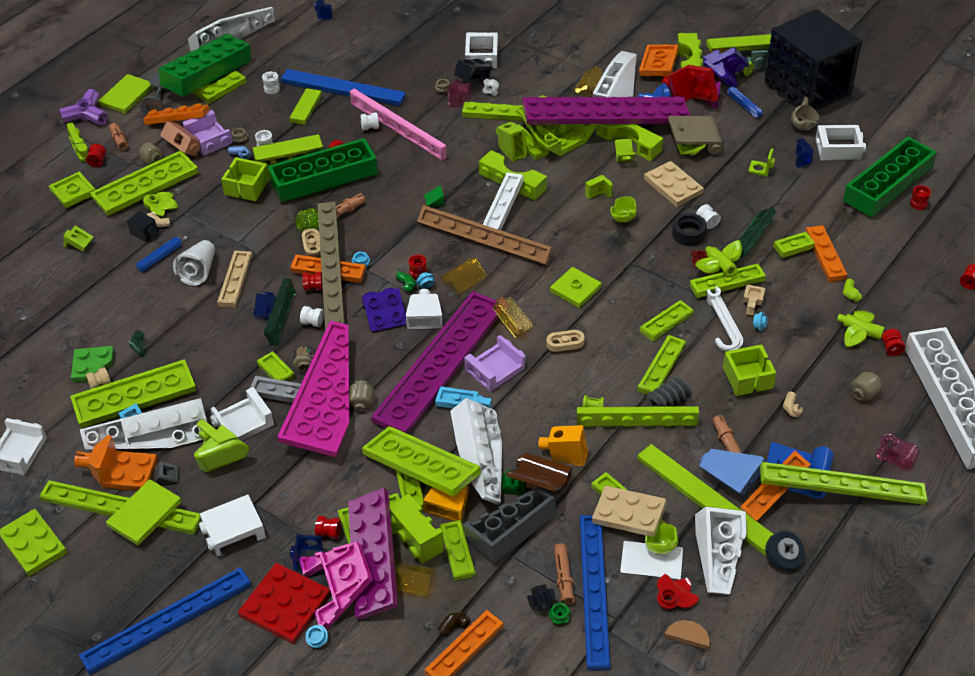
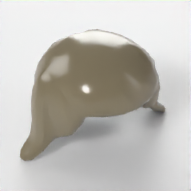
(804, 116)

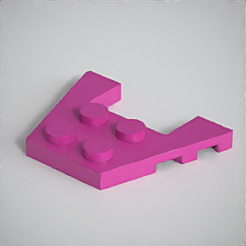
(346, 575)

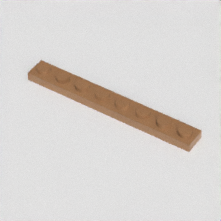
(485, 235)

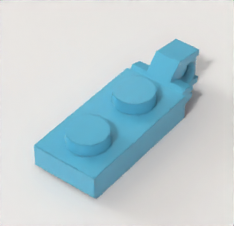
(451, 397)

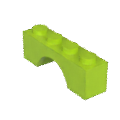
(690, 49)
(647, 143)
(493, 167)

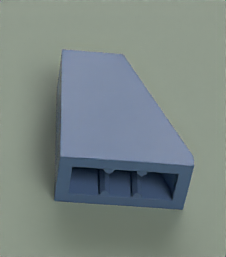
(732, 469)

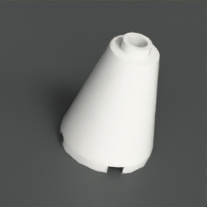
(195, 263)

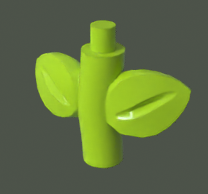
(721, 260)
(859, 327)

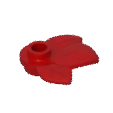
(677, 591)

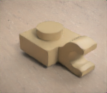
(753, 296)

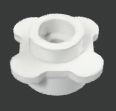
(494, 84)

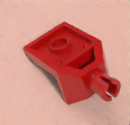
(692, 83)

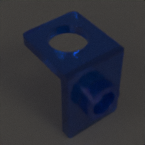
(300, 544)

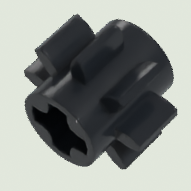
(541, 597)

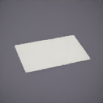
(641, 561)

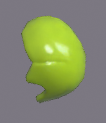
(624, 209)
(664, 541)

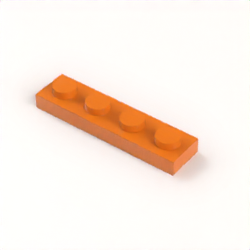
(180, 113)
(826, 254)
(349, 271)
(768, 494)
(465, 646)

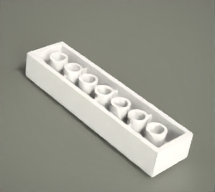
(948, 386)

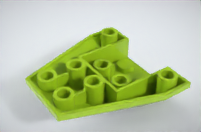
(559, 137)

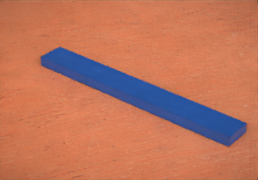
(342, 87)
(594, 595)
(164, 621)

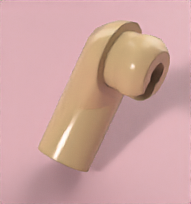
(164, 222)
(791, 408)

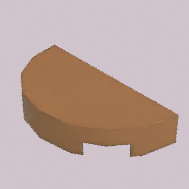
(688, 633)

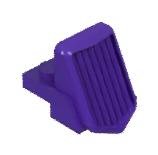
(726, 65)

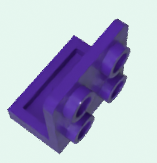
(384, 309)

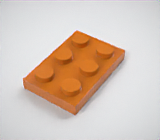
(658, 60)

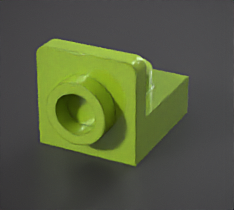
(77, 238)

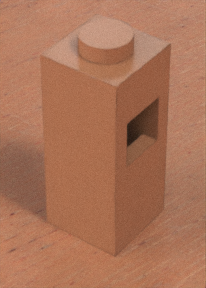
(181, 138)

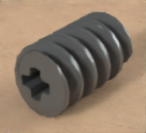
(669, 393)

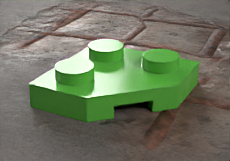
(90, 360)

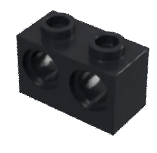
(472, 70)

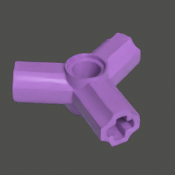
(85, 109)

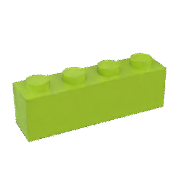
(287, 150)

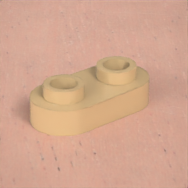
(311, 242)
(565, 340)

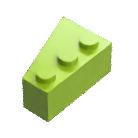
(416, 529)

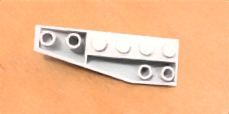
(237, 26)
(618, 77)
(152, 429)
(480, 443)

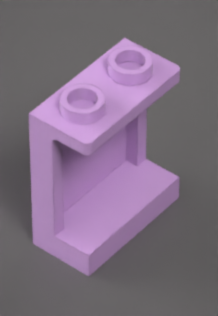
(209, 132)
(495, 364)

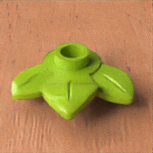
(160, 202)

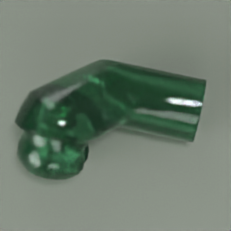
(136, 343)

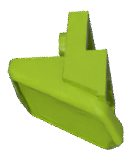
(218, 448)

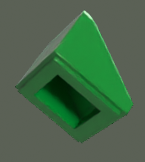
(434, 197)
(511, 485)

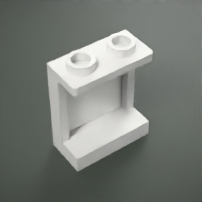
(244, 417)
(20, 445)
(231, 523)

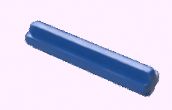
(745, 102)
(158, 254)

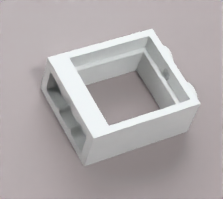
(482, 41)
(840, 151)

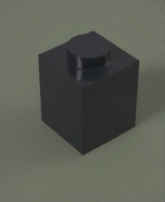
(142, 226)

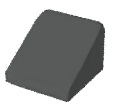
(166, 474)

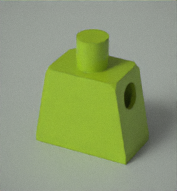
(512, 141)

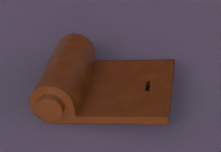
(541, 472)

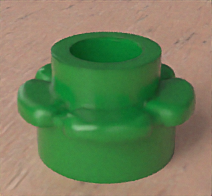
(559, 608)

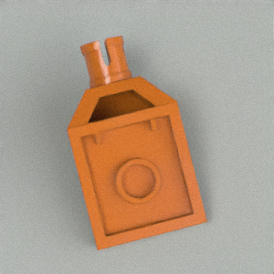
(117, 468)

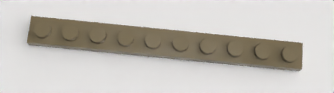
(330, 263)

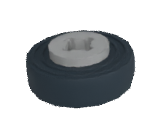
(777, 547)

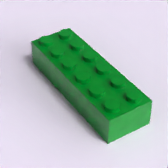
(204, 65)
(322, 170)
(889, 176)

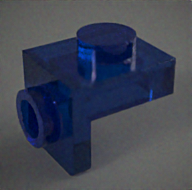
(324, 11)
(804, 153)
(264, 304)

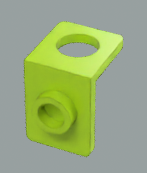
(690, 148)
(624, 150)
(766, 166)

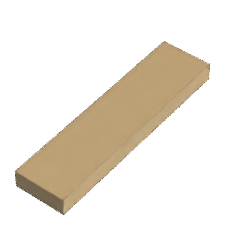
(235, 279)

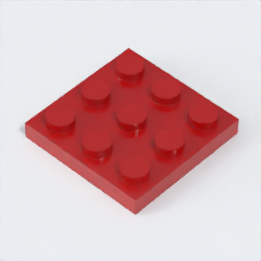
(284, 603)

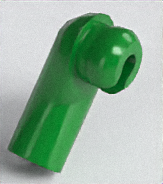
(407, 279)

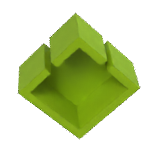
(245, 179)
(749, 370)

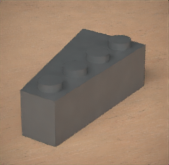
(511, 524)

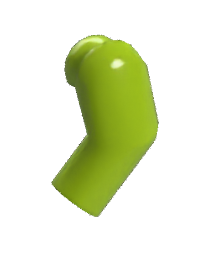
(851, 292)

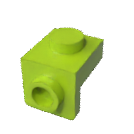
(598, 186)

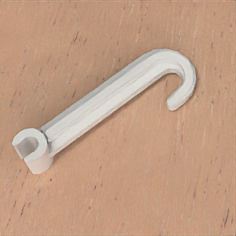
(727, 321)

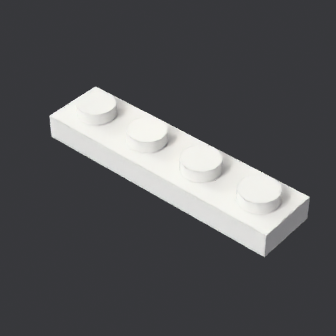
(504, 200)

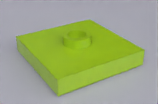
(72, 189)
(575, 287)

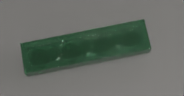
(755, 229)
(280, 312)

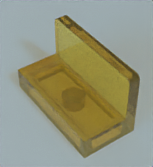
(589, 80)
(464, 275)
(512, 316)
(413, 578)

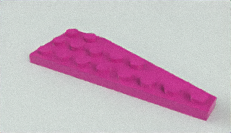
(321, 407)

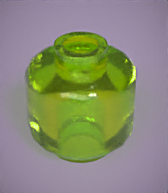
(307, 219)

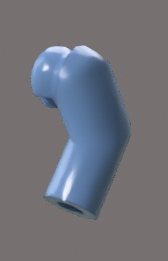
(241, 151)

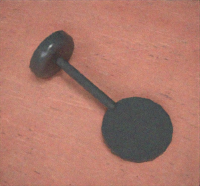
(153, 102)

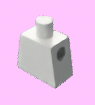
(424, 311)

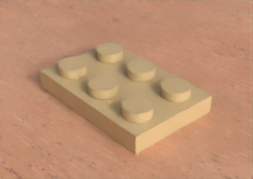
(673, 183)
(629, 511)

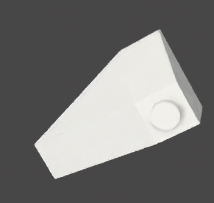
(719, 544)

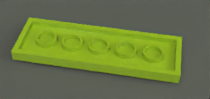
(144, 182)
(143, 389)
(422, 461)

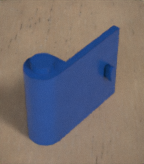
(819, 459)

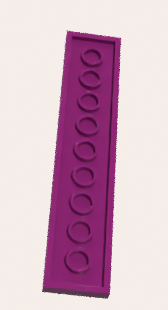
(602, 110)
(437, 364)

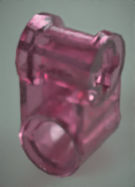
(457, 93)
(898, 453)

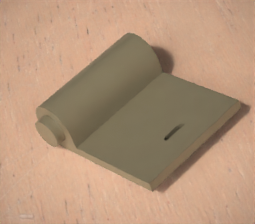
(697, 131)

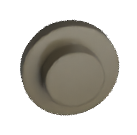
(442, 85)
(239, 135)

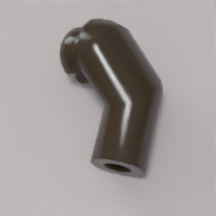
(453, 619)

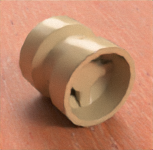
(98, 379)

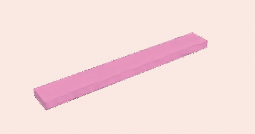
(399, 125)

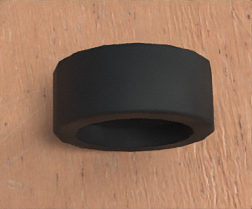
(689, 238)

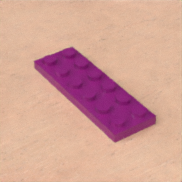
(372, 529)

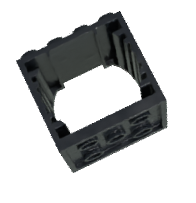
(812, 60)

